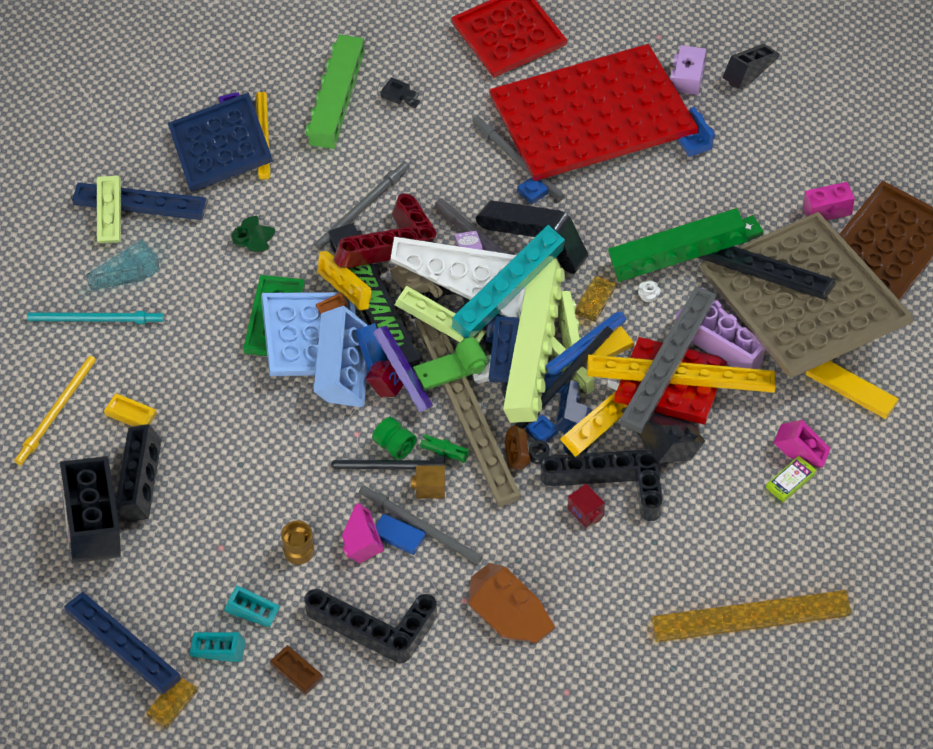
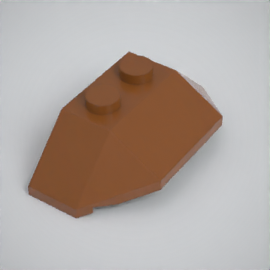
(508, 605)

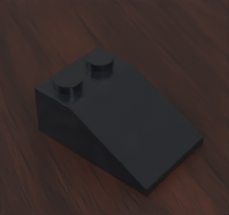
(671, 438)

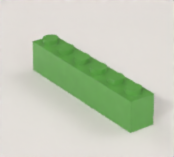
(335, 92)

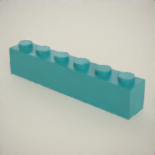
(508, 283)

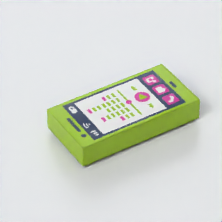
(791, 479)

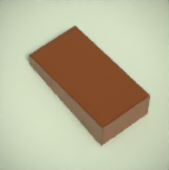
(331, 303)

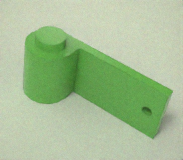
(466, 361)

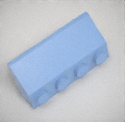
(340, 360)

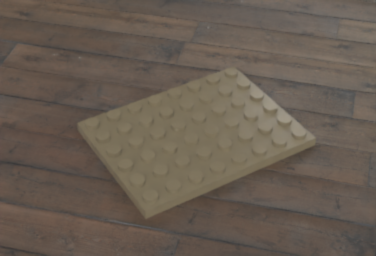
(800, 327)

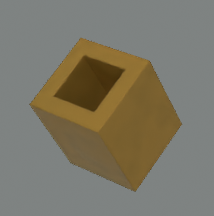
(429, 482)

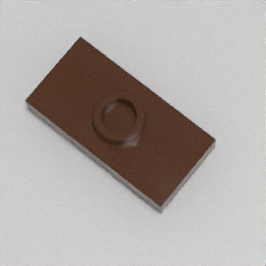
(296, 670)

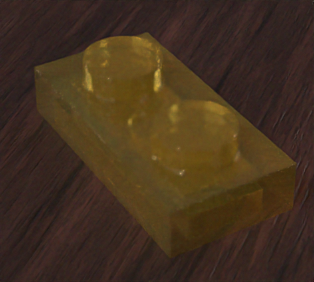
(595, 298)
(172, 703)

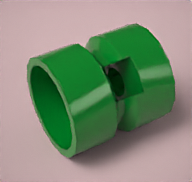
(394, 438)

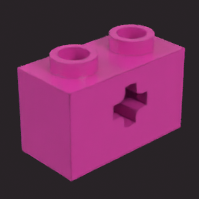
(830, 201)

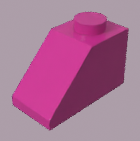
(800, 440)
(361, 535)

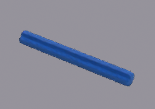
(577, 348)

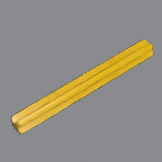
(262, 113)

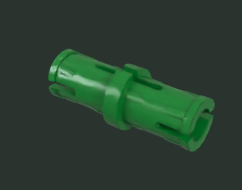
(445, 448)

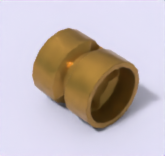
(297, 542)

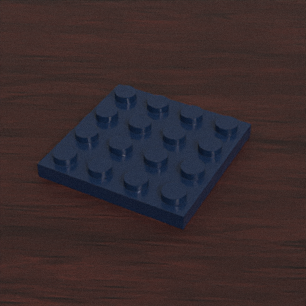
(220, 142)

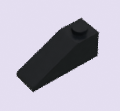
(748, 65)

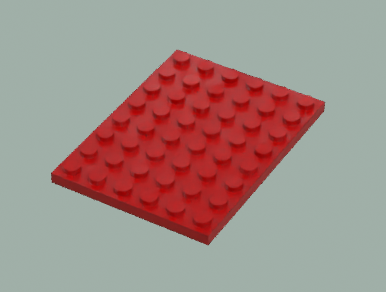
(592, 112)

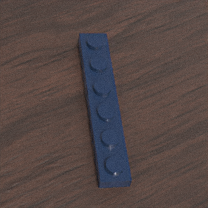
(146, 202)
(122, 643)

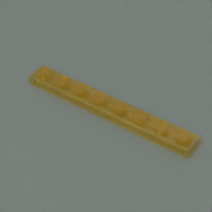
(750, 616)

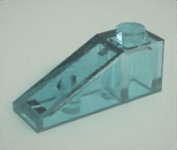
(127, 267)

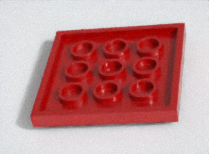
(508, 33)
(679, 400)

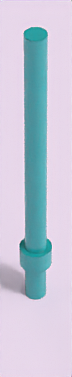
(139, 317)

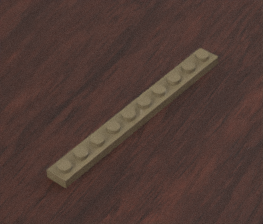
(472, 421)

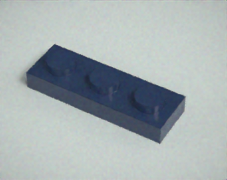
(503, 348)

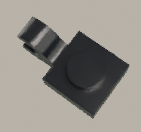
(397, 91)

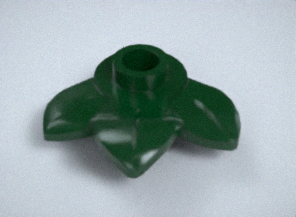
(255, 235)

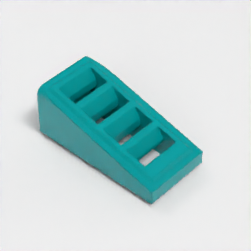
(249, 614)
(232, 651)

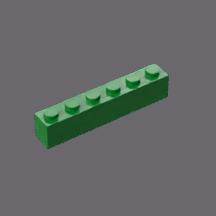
(678, 244)

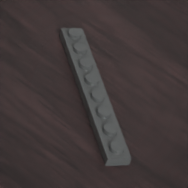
(667, 360)

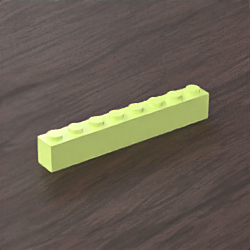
(533, 345)

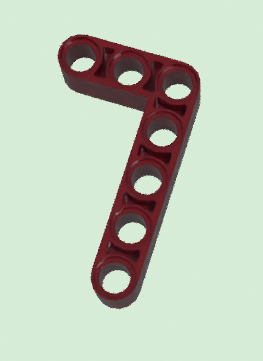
(378, 246)

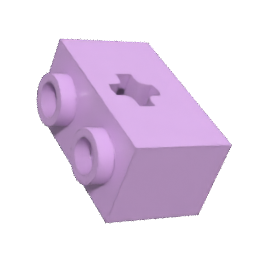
(688, 70)

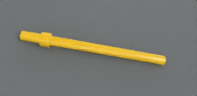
(32, 443)

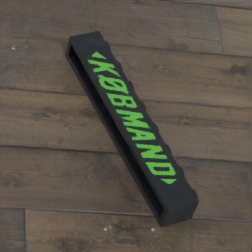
(381, 306)

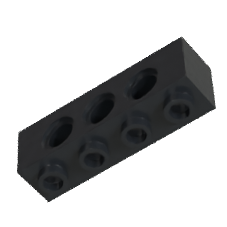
(138, 473)

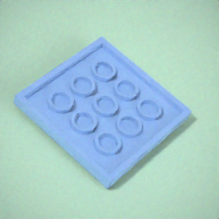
(293, 331)

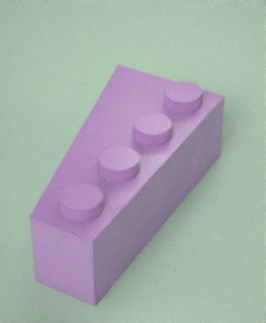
(727, 339)

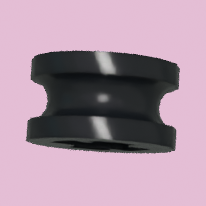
(534, 447)

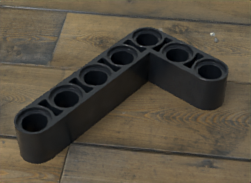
(529, 222)
(610, 473)
(372, 626)

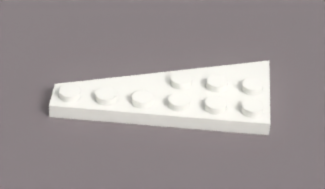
(455, 267)

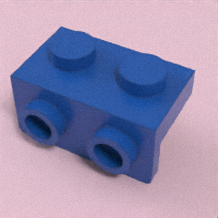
(702, 140)

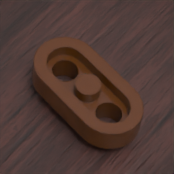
(517, 448)

